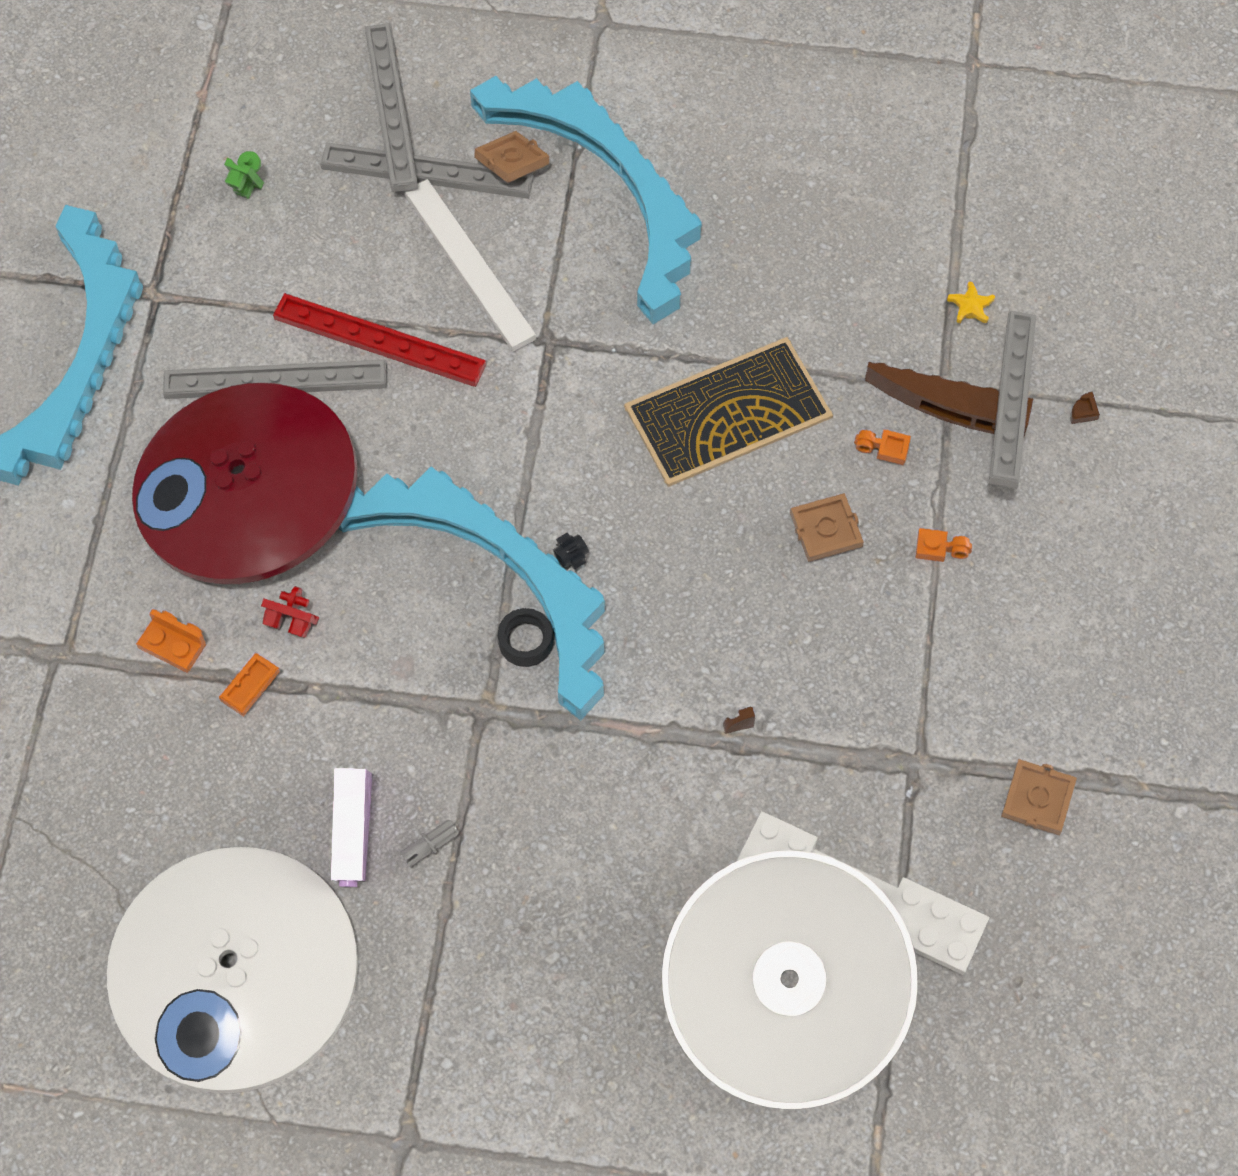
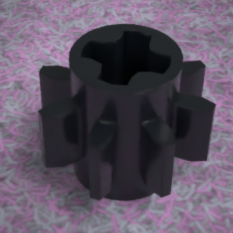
(570, 550)

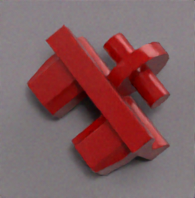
(301, 620)

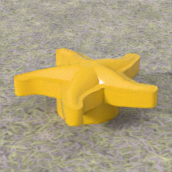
(971, 304)

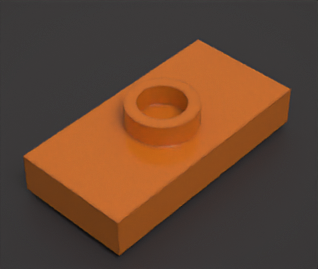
(249, 684)

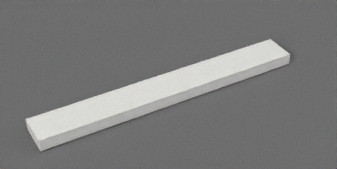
(470, 266)

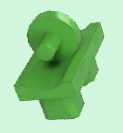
(244, 176)

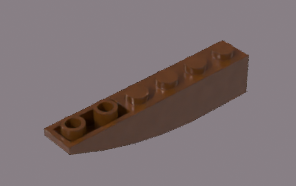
(939, 397)

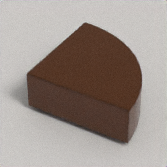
(1085, 409)
(744, 721)

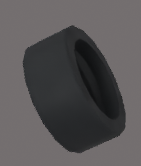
(519, 617)

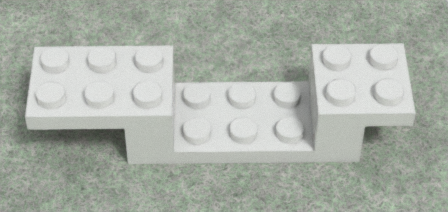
(936, 924)

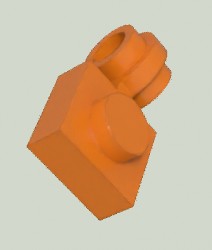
(891, 446)
(934, 545)

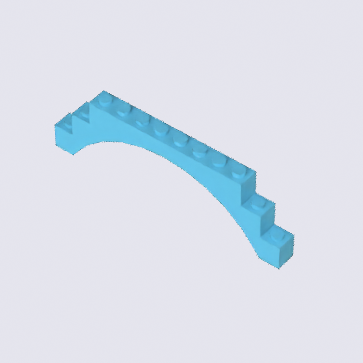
(580, 119)
(110, 294)
(567, 602)

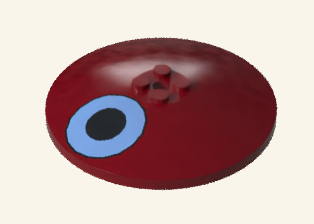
(254, 521)

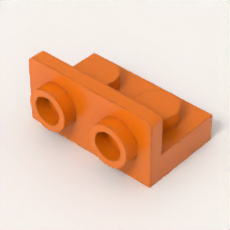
(172, 640)

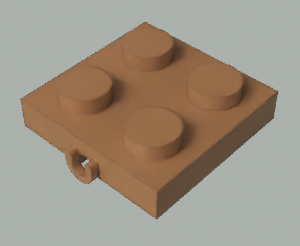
(512, 156)
(826, 527)
(1039, 797)

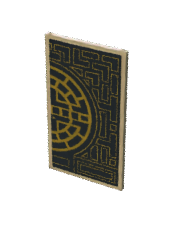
(727, 411)

